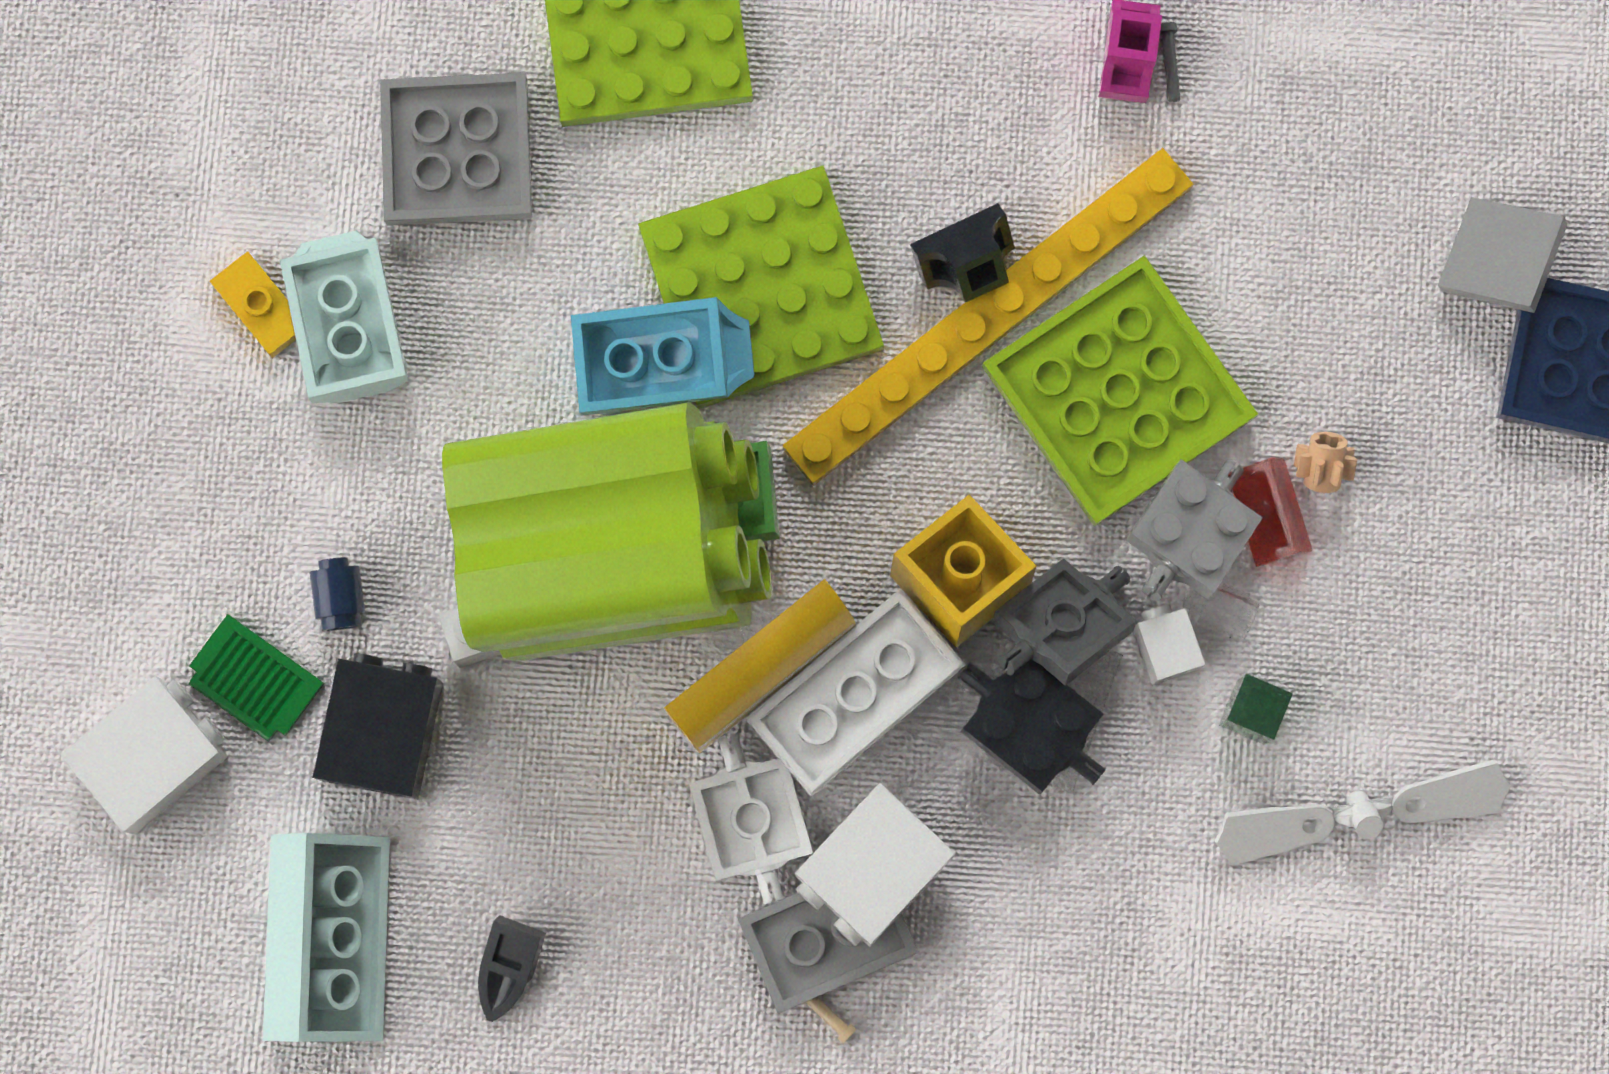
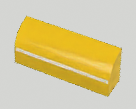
(760, 666)

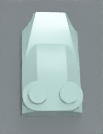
(343, 319)

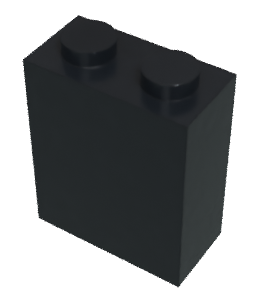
(378, 726)

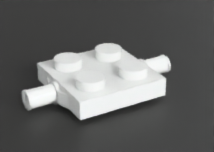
(750, 819)

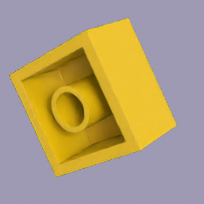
(961, 570)

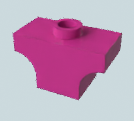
(1130, 51)

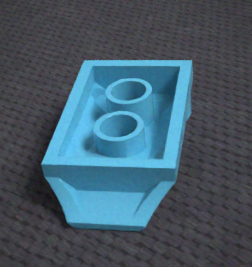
(659, 355)

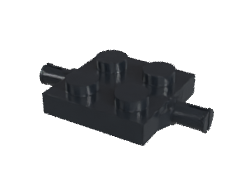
(1032, 724)

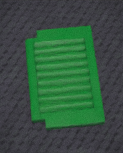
(252, 680)

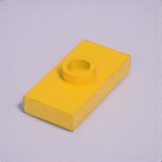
(257, 303)

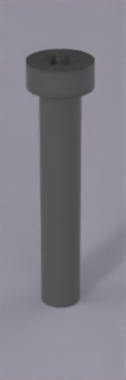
(1167, 31)

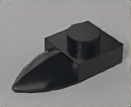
(507, 965)

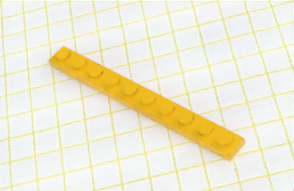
(988, 318)

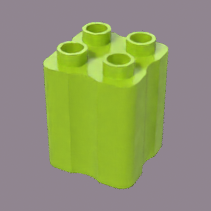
(602, 533)

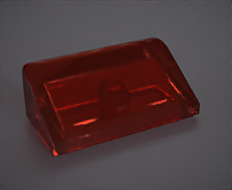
(1270, 493)

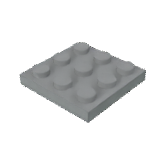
(455, 149)

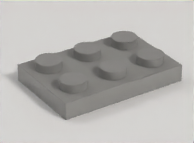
(808, 957)

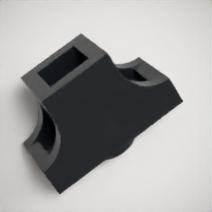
(966, 254)

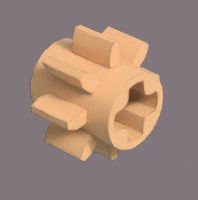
(1325, 462)

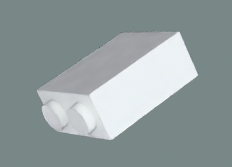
(145, 754)
(872, 866)

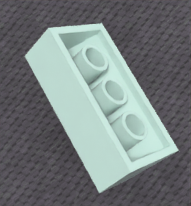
(326, 938)

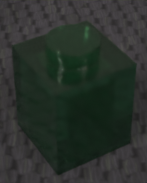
(1255, 709)

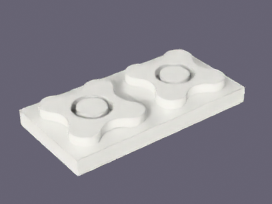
(855, 692)

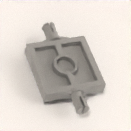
(1193, 529)

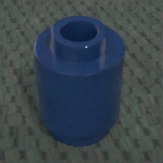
(337, 594)

